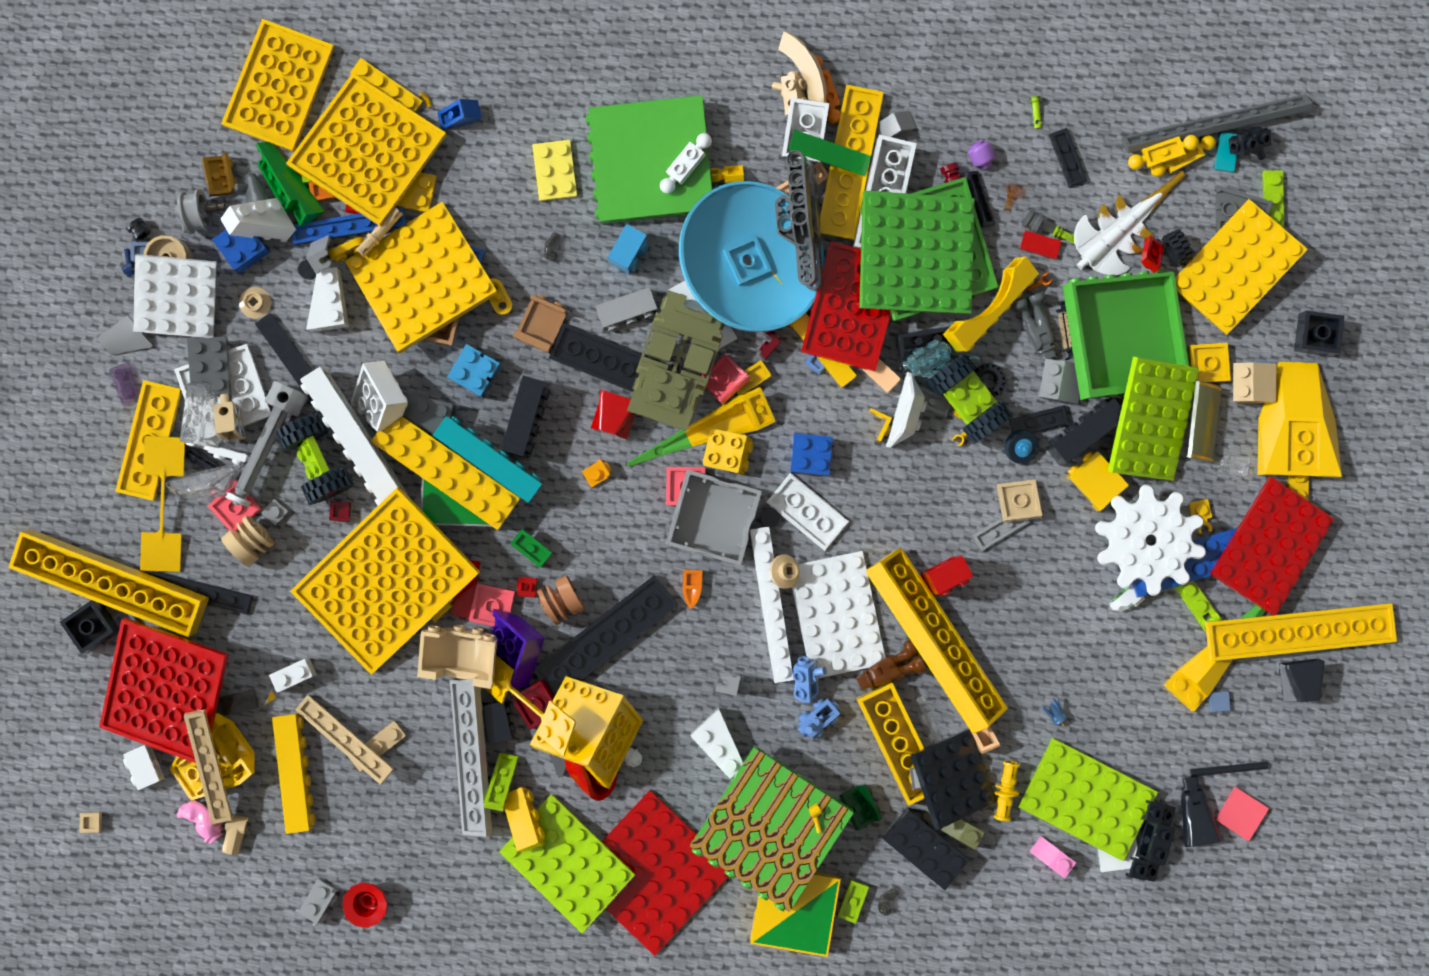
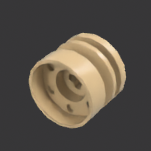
(244, 544)

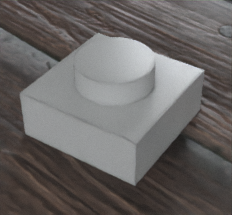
(275, 512)

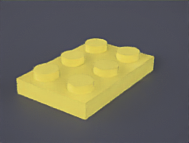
(554, 170)

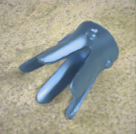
(1057, 715)

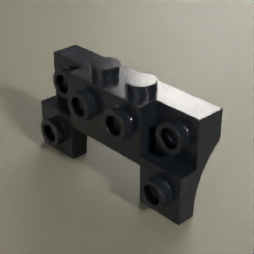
(1154, 841)

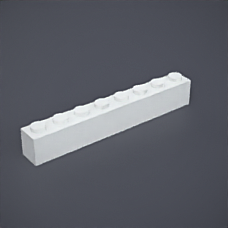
(771, 606)

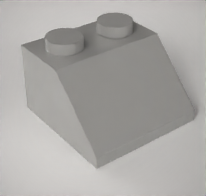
(1059, 382)

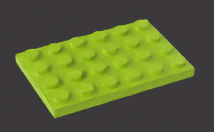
(1153, 419)
(1087, 799)
(572, 867)

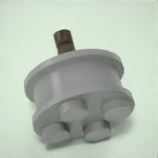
(196, 211)

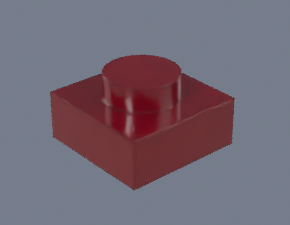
(340, 511)

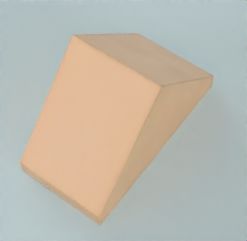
(985, 740)

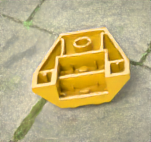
(234, 757)

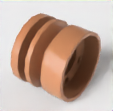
(560, 600)

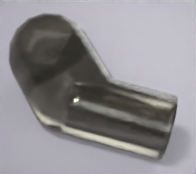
(549, 246)

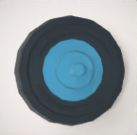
(1021, 446)

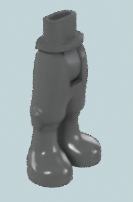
(1038, 328)

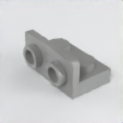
(318, 901)

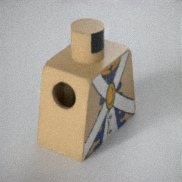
(228, 419)

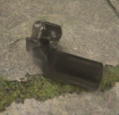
(885, 901)

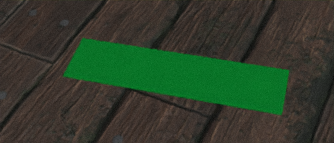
(830, 152)

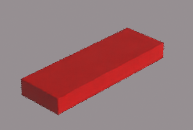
(464, 598)

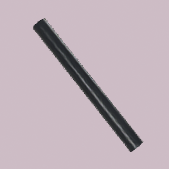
(1228, 769)

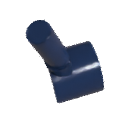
(127, 269)

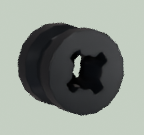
(138, 229)

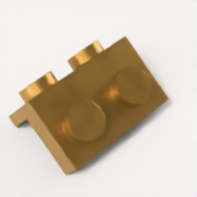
(219, 175)

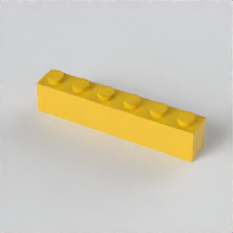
(292, 773)

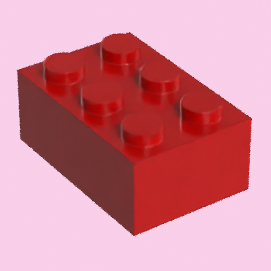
(947, 575)

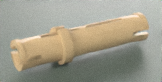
(375, 236)

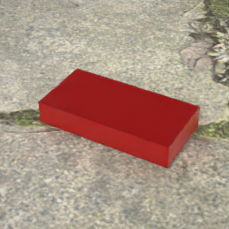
(1040, 245)

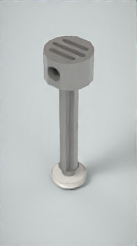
(266, 440)

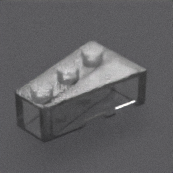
(198, 416)

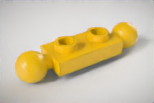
(1207, 143)
(1163, 152)

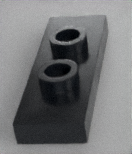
(980, 200)

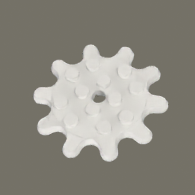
(1129, 546)

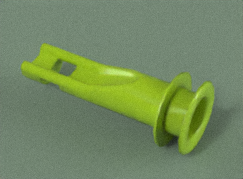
(1036, 110)
(1063, 234)

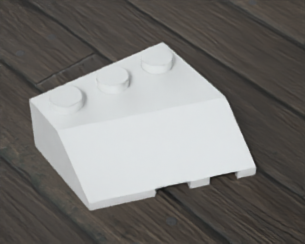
(378, 395)

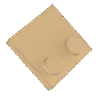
(1019, 501)

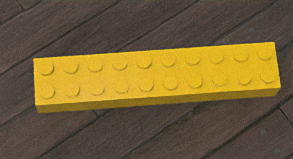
(108, 582)
(937, 640)

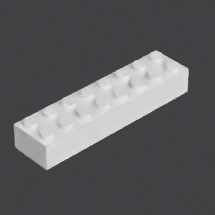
(350, 433)

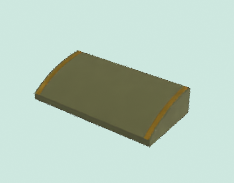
(1204, 422)

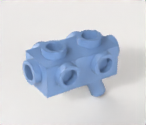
(806, 679)
(813, 722)

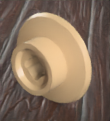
(258, 310)
(779, 572)

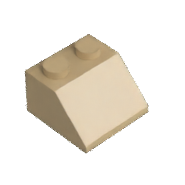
(1254, 382)

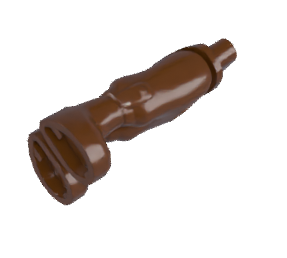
(888, 670)

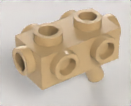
(791, 87)

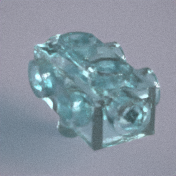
(928, 358)

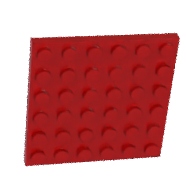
(157, 682)
(668, 877)

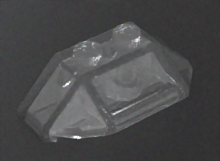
(205, 482)

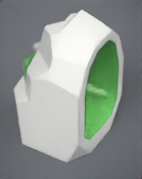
(1126, 600)

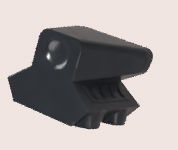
(1302, 680)

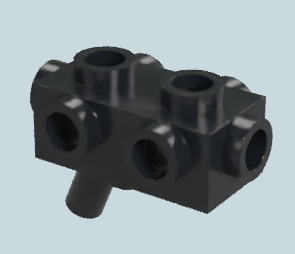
(1251, 142)

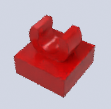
(526, 586)

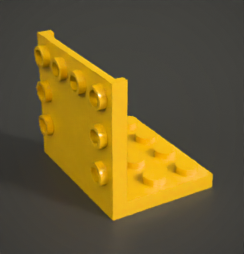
(602, 728)

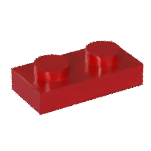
(1152, 254)

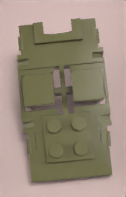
(664, 393)

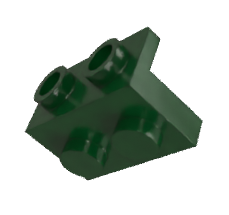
(863, 805)

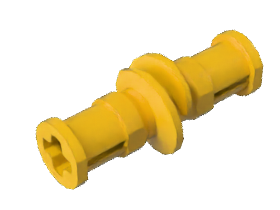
(1007, 790)

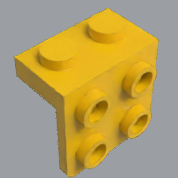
(728, 451)

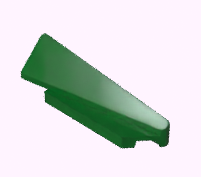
(287, 185)

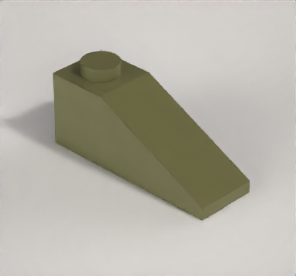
(960, 830)

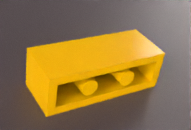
(524, 820)

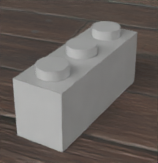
(626, 309)

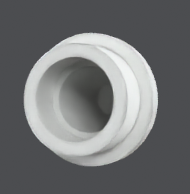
(633, 758)

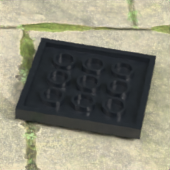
(953, 778)

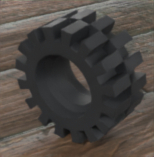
(1177, 248)
(998, 375)

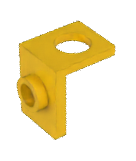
(886, 427)

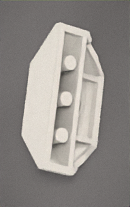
(907, 412)

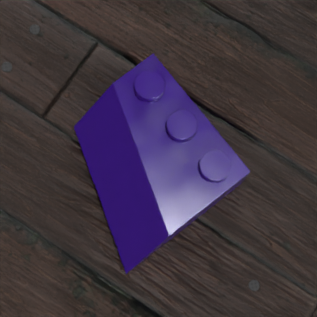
(517, 645)

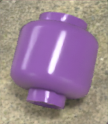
(981, 154)

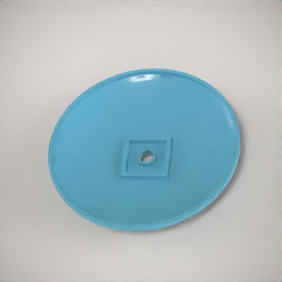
(716, 236)

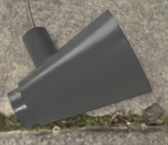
(253, 188)

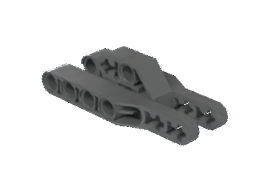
(803, 234)

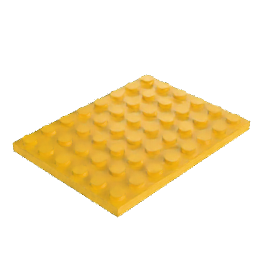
(385, 580)

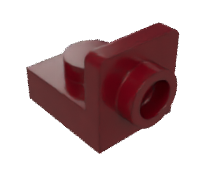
(768, 347)

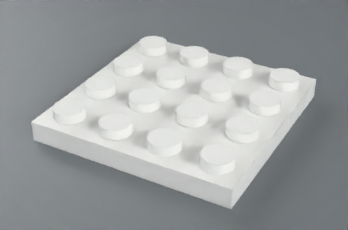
(174, 296)
(245, 385)

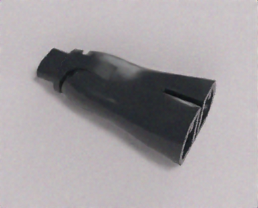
(1198, 820)

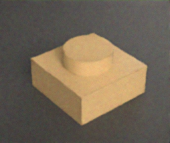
(90, 822)

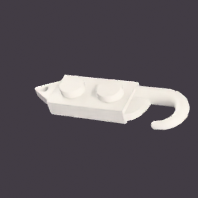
(223, 452)

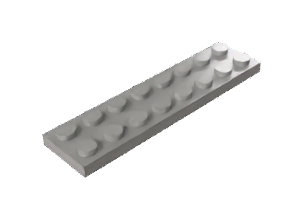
(470, 757)

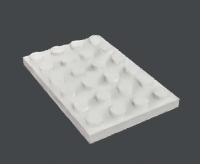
(838, 614)

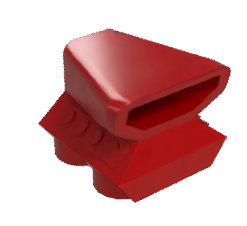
(612, 415)

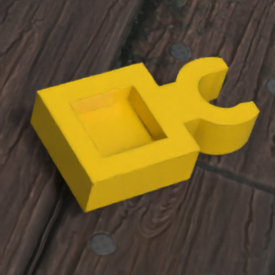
(729, 174)
(1202, 509)

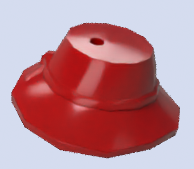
(362, 909)

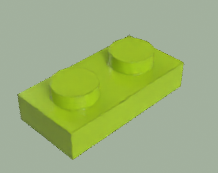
(853, 901)

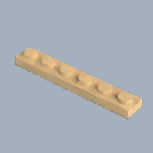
(344, 739)
(208, 766)

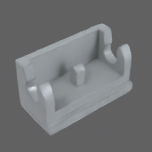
(317, 252)
(731, 682)

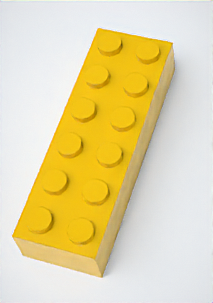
(893, 735)

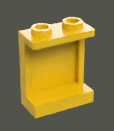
(1096, 481)

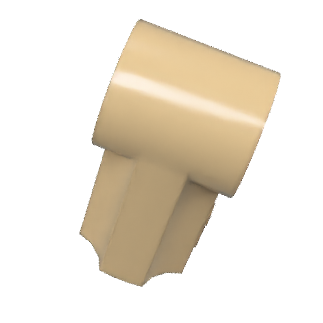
(235, 833)

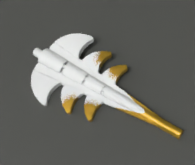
(1100, 247)

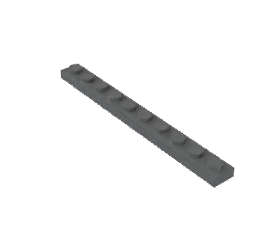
(1219, 122)

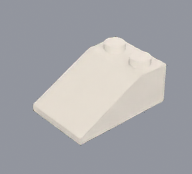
(805, 117)

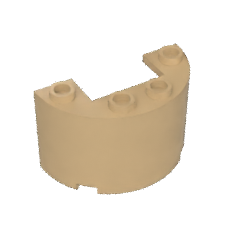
(458, 654)

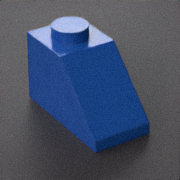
(459, 114)

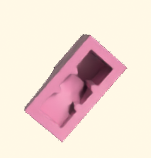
(1052, 857)

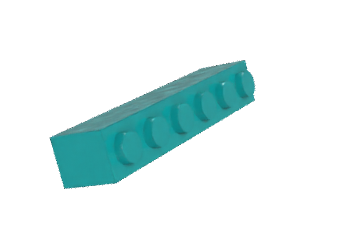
(488, 460)

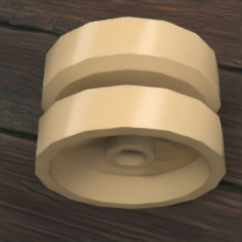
(167, 246)

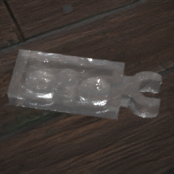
(927, 720)

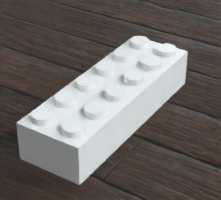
(888, 170)

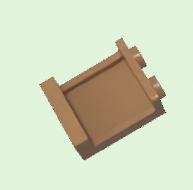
(541, 323)

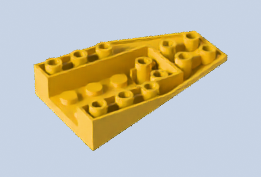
(1300, 429)

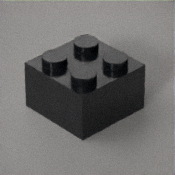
(1319, 333)
(90, 626)

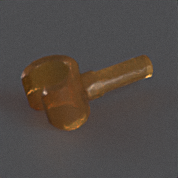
(1010, 195)

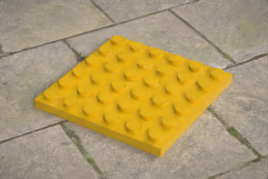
(366, 149)
(421, 278)

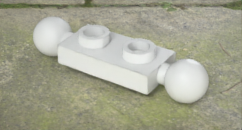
(685, 163)

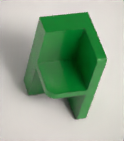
(531, 548)

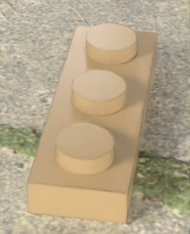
(385, 740)

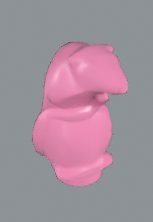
(199, 814)

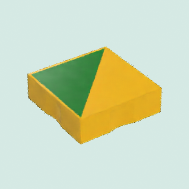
(807, 924)

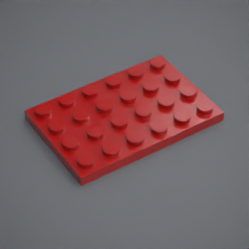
(837, 324)
(1271, 546)

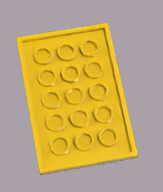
(278, 85)
(1238, 266)

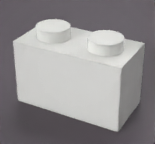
(293, 675)
(143, 767)

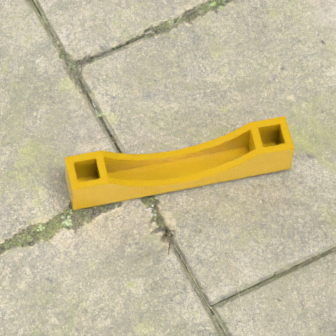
(1015, 279)

